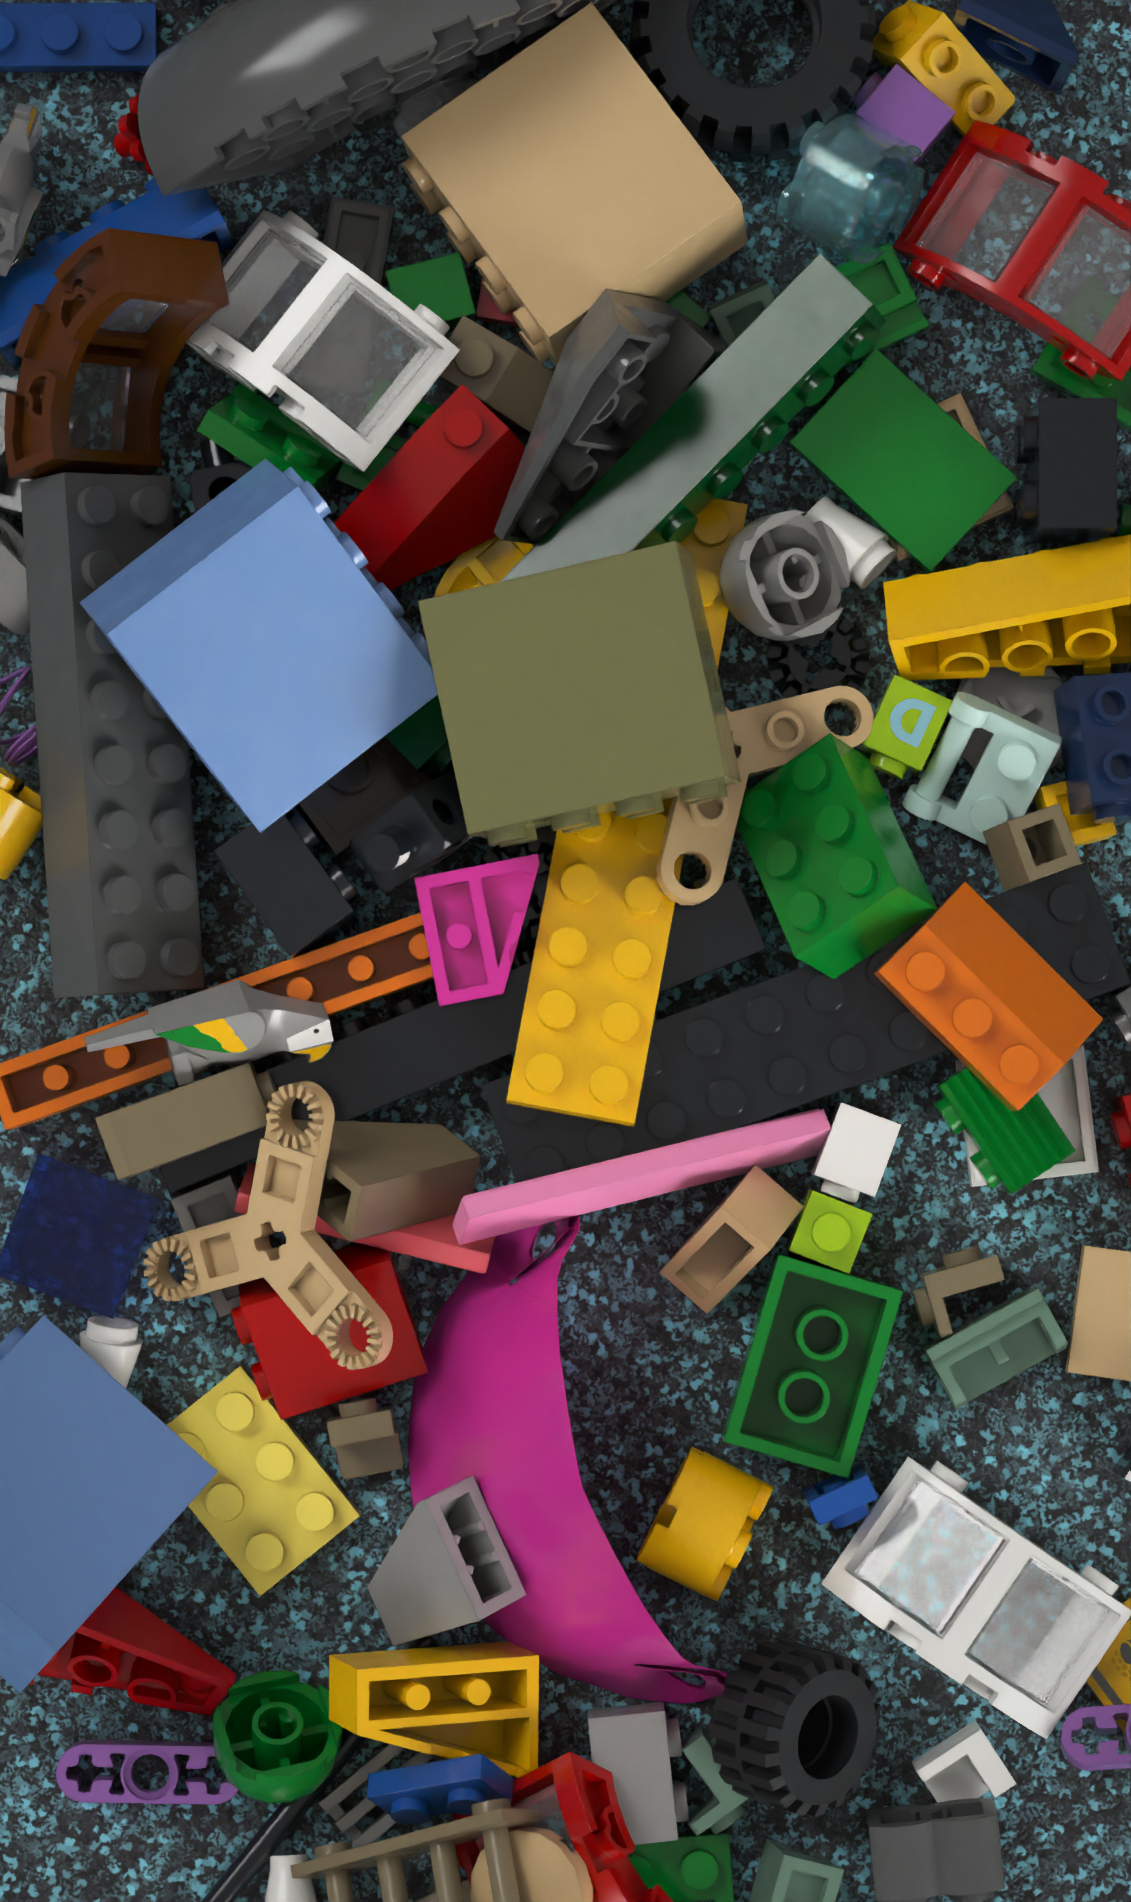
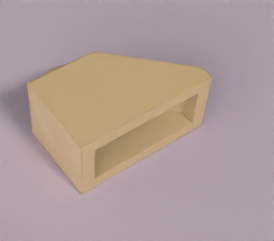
(732, 1239)

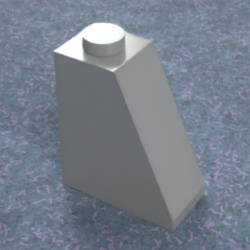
(444, 1567)

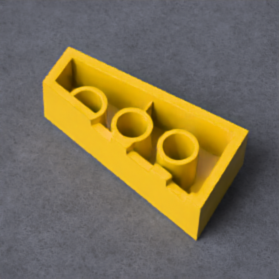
(1015, 614)

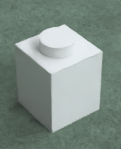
(855, 1152)

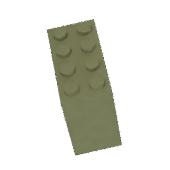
(580, 694)

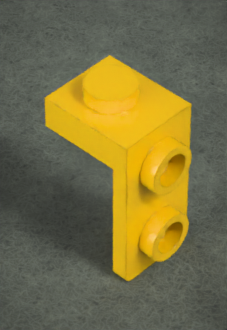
(944, 62)

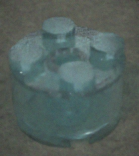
(852, 187)

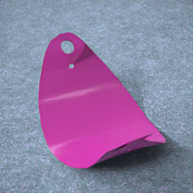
(502, 1414)

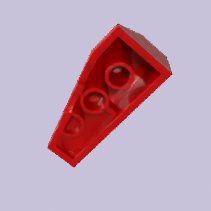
(435, 492)
(140, 1653)

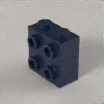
(1096, 744)

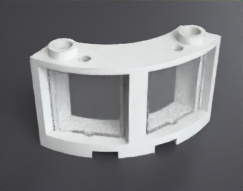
(328, 332)
(981, 1594)

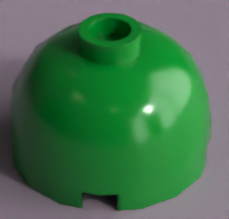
(275, 1737)

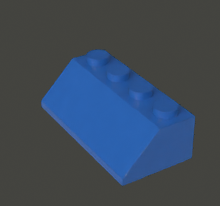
(177, 215)

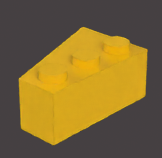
(443, 1700)

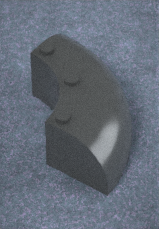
(290, 77)

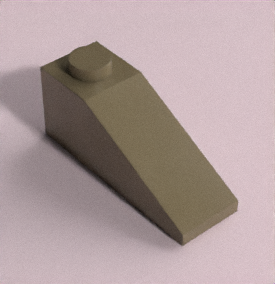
(498, 375)

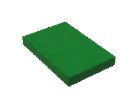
(902, 461)

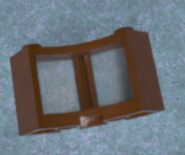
(105, 353)

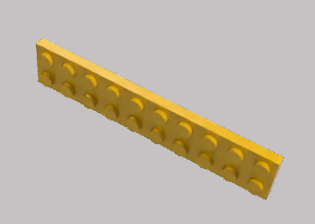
(608, 928)

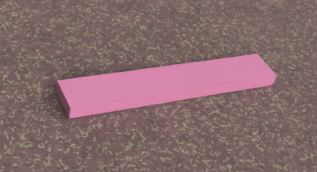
(639, 1176)

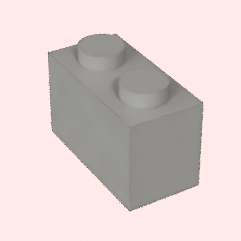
(637, 1749)

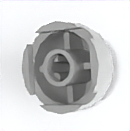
(784, 576)

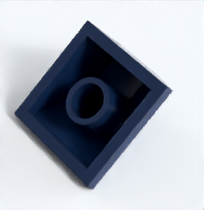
(1020, 37)

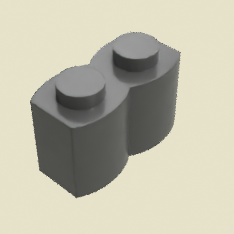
(936, 1851)

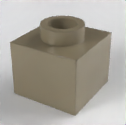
(1031, 847)

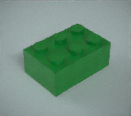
(832, 857)
(811, 1365)

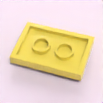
(270, 1492)

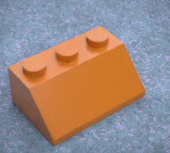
(989, 997)

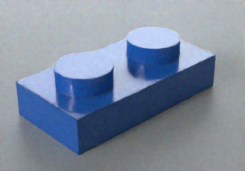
(841, 1498)
(438, 1788)

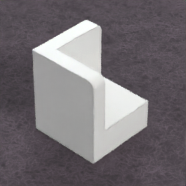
(963, 1767)

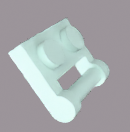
(1002, 779)

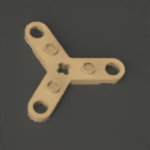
(763, 742)
(305, 1268)

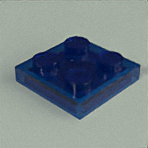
(77, 1235)

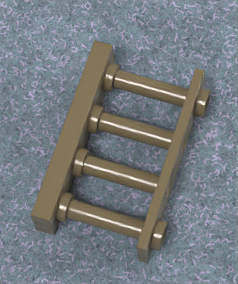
(489, 1821)

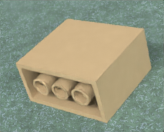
(572, 183)

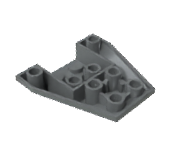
(607, 390)

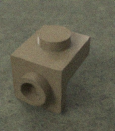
(962, 1271)
(365, 1438)

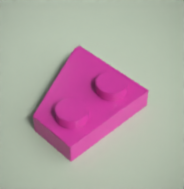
(475, 925)

